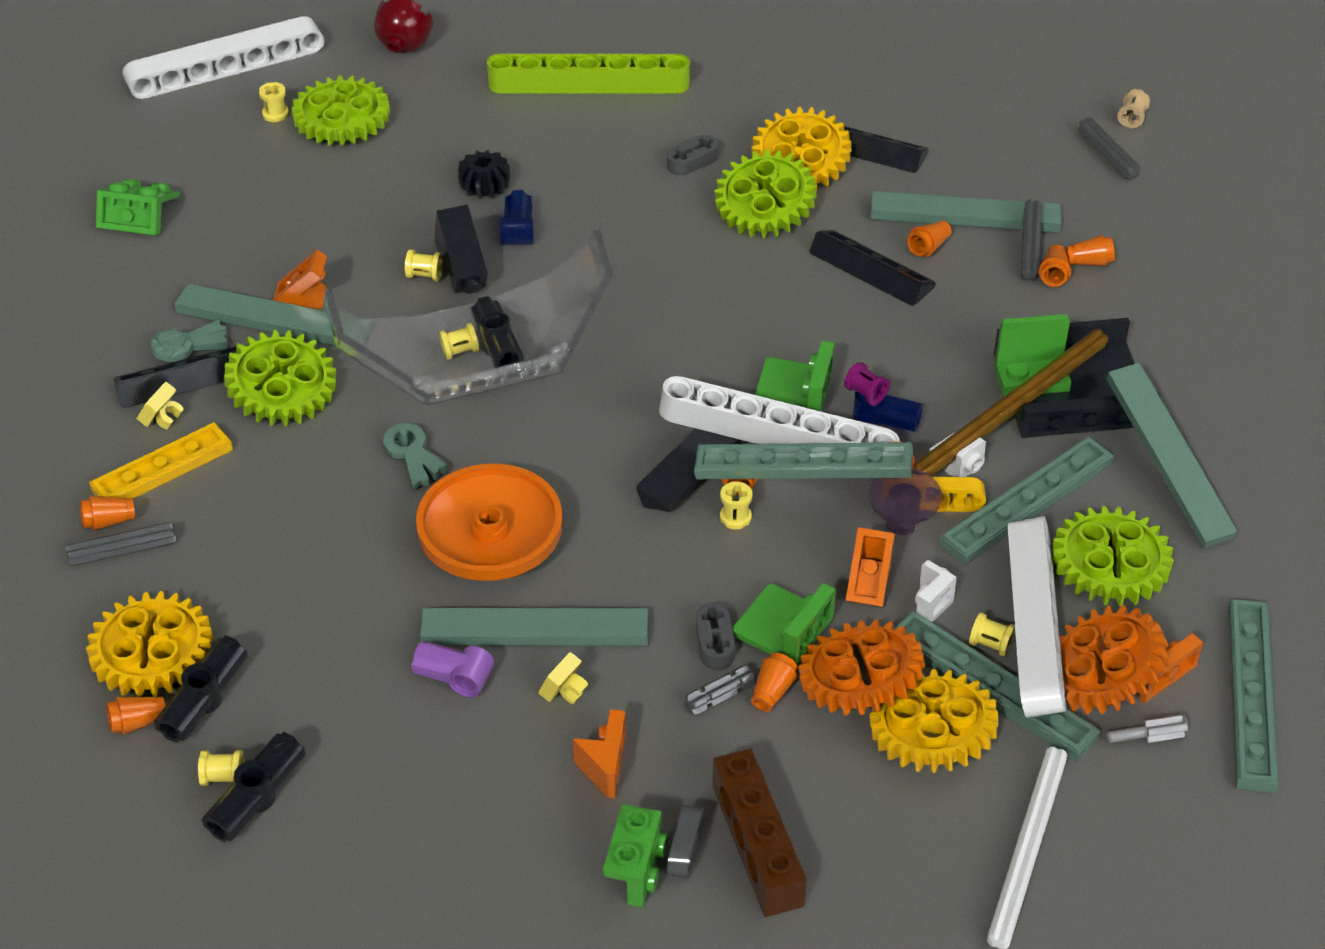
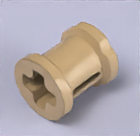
(1137, 108)

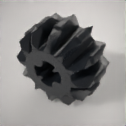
(483, 174)

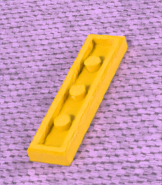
(163, 464)

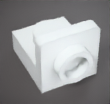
(967, 460)
(935, 591)

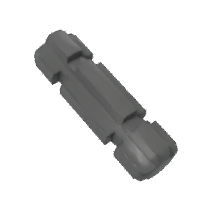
(719, 689)

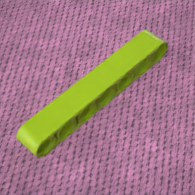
(588, 73)

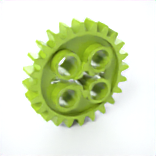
(340, 110)
(765, 193)
(280, 377)
(1087, 560)

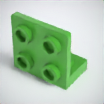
(132, 206)
(1027, 347)
(798, 381)
(785, 621)

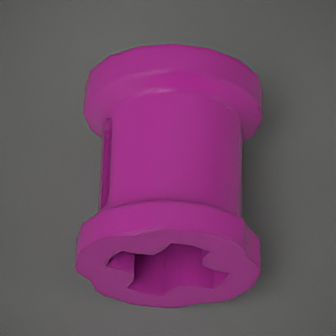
(867, 383)

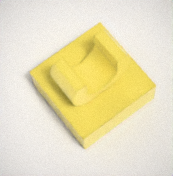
(158, 406)
(564, 680)

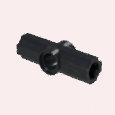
(496, 332)
(200, 689)
(253, 787)

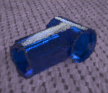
(517, 222)
(890, 411)

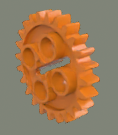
(1111, 658)
(889, 659)

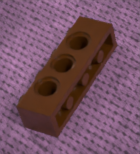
(759, 833)

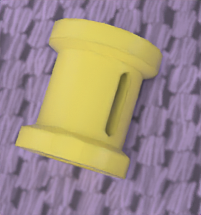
(273, 101)
(423, 265)
(459, 341)
(728, 498)
(992, 634)
(218, 766)

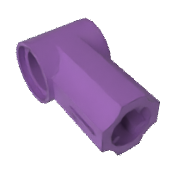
(463, 670)

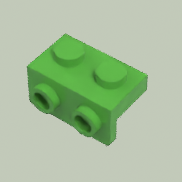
(634, 851)

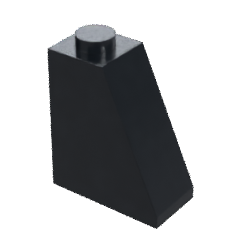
(460, 249)

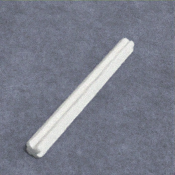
(1027, 849)

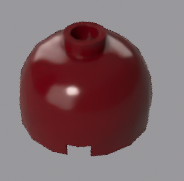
(402, 25)

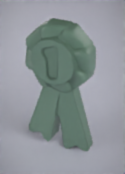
(177, 345)
(408, 443)

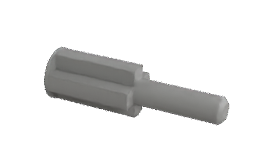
(1153, 730)

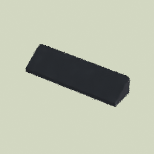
(886, 150)
(871, 266)
(182, 375)
(675, 473)

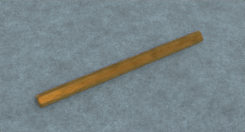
(1012, 402)

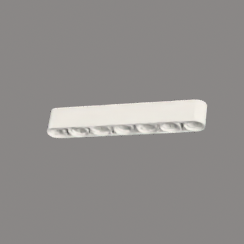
(222, 57)
(759, 418)
(1036, 618)

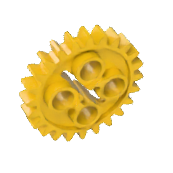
(808, 137)
(122, 640)
(937, 723)

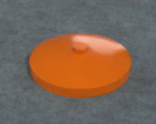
(489, 522)

